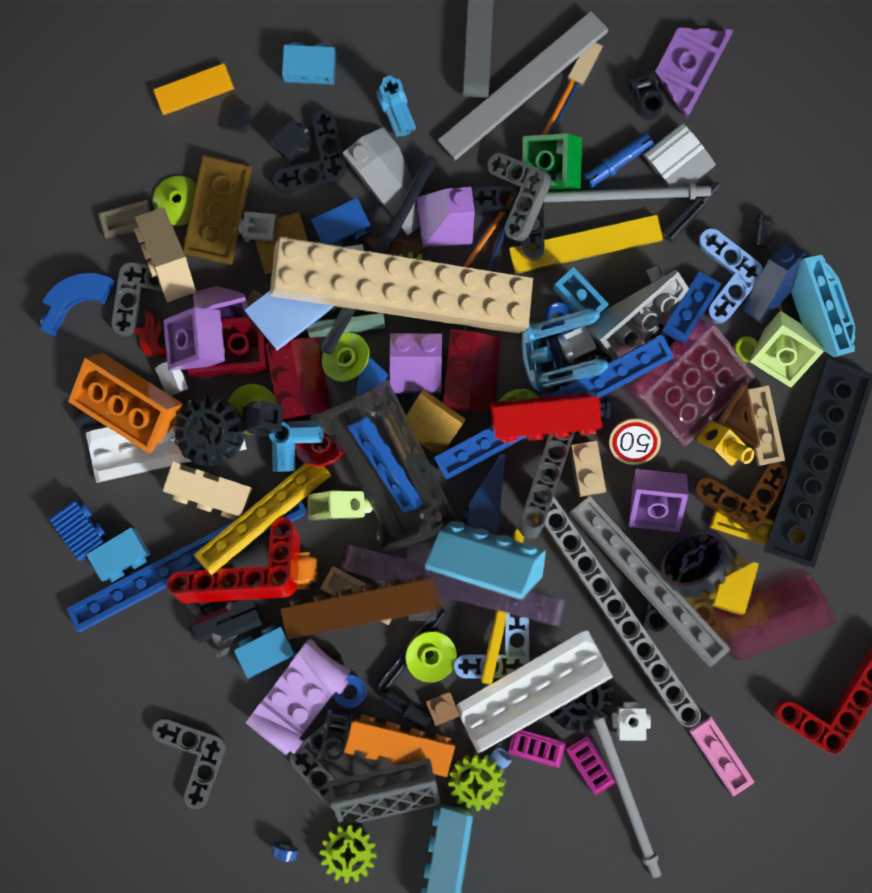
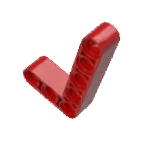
(247, 576)
(832, 724)

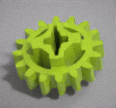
(485, 774)
(337, 853)

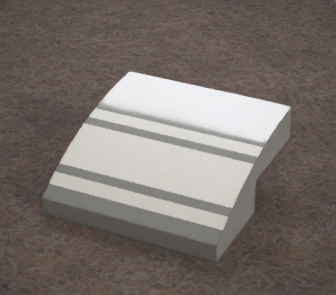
(679, 158)

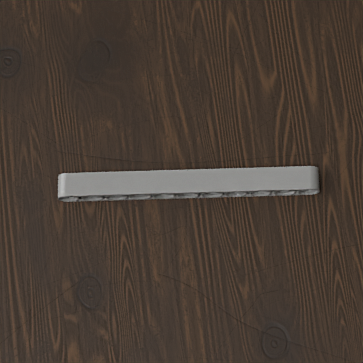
(624, 614)

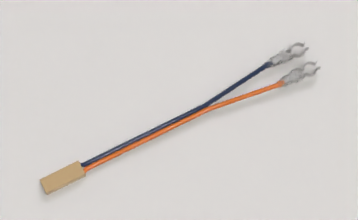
(578, 76)

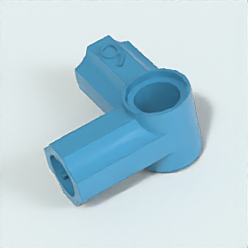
(394, 103)
(285, 449)

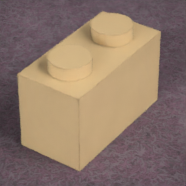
(587, 469)

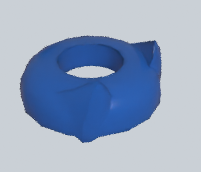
(556, 307)
(361, 693)

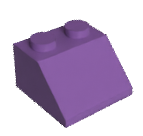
(194, 339)
(415, 363)
(658, 500)

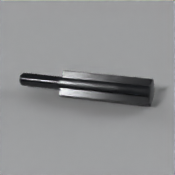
(687, 215)

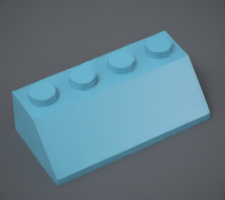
(486, 559)
(448, 849)

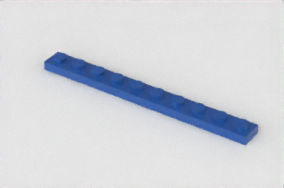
(618, 373)
(150, 580)

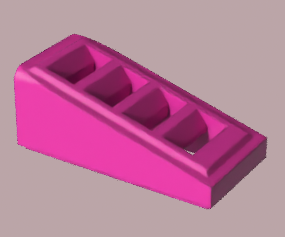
(555, 762)
(602, 785)

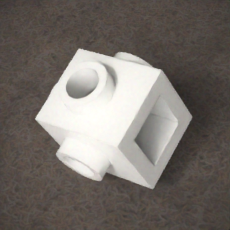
(632, 731)

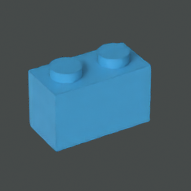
(309, 63)
(579, 293)
(118, 555)
(265, 651)

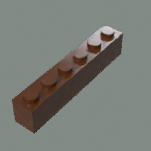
(360, 607)

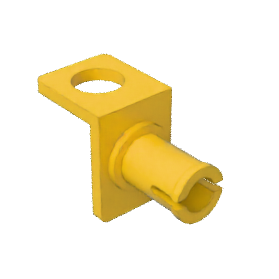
(726, 444)

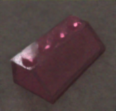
(776, 618)

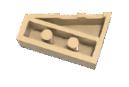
(165, 254)
(207, 491)

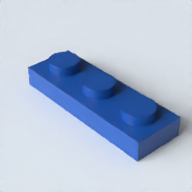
(691, 307)

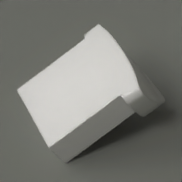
(576, 344)
(172, 381)

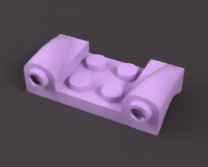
(298, 697)

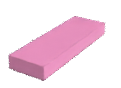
(721, 756)

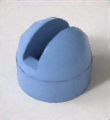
(501, 756)

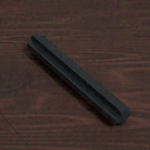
(399, 663)

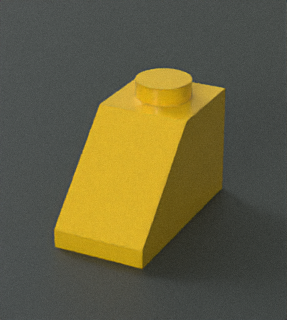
(736, 590)

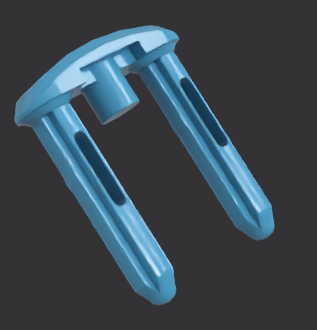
(535, 356)

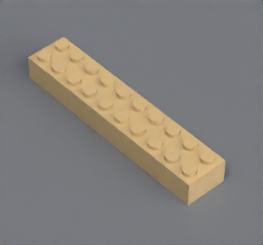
(400, 286)

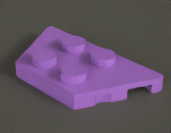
(689, 64)

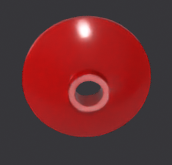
(320, 453)

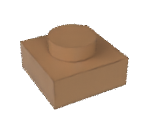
(442, 708)

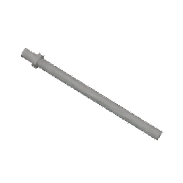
(617, 194)
(650, 858)

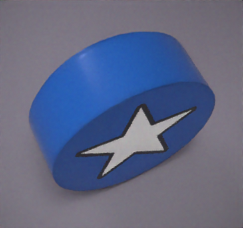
(284, 851)

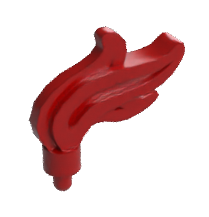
(149, 337)

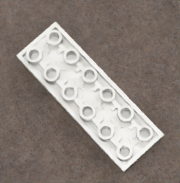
(118, 457)
(533, 691)

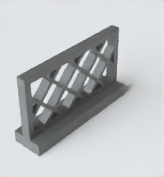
(376, 785)

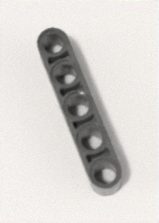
(478, 48)
(542, 488)

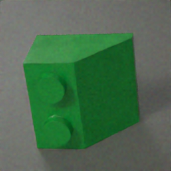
(557, 156)

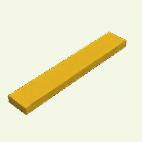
(589, 243)
(261, 516)
(496, 635)

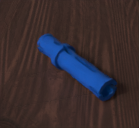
(609, 166)

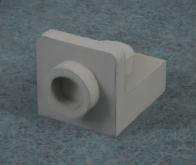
(257, 226)

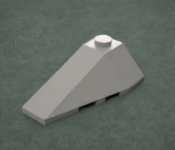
(384, 172)
(637, 316)

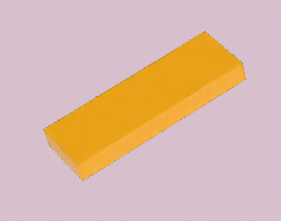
(193, 89)

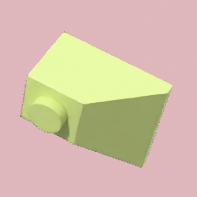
(785, 349)

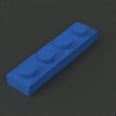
(385, 465)

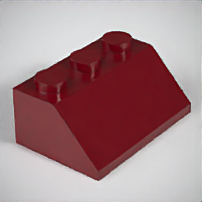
(243, 350)
(471, 371)
(298, 378)

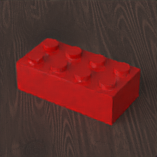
(546, 415)

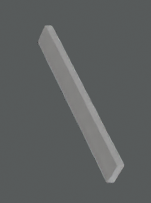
(523, 85)
(649, 581)

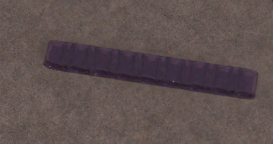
(387, 567)

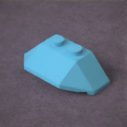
(823, 306)

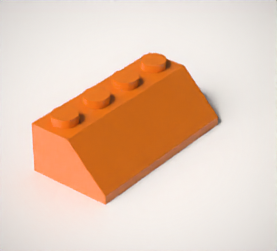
(124, 401)

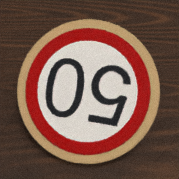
(634, 441)

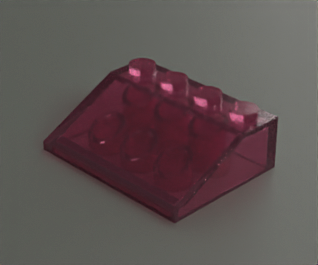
(694, 384)

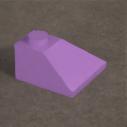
(446, 217)
(229, 302)

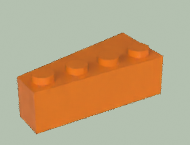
(399, 745)

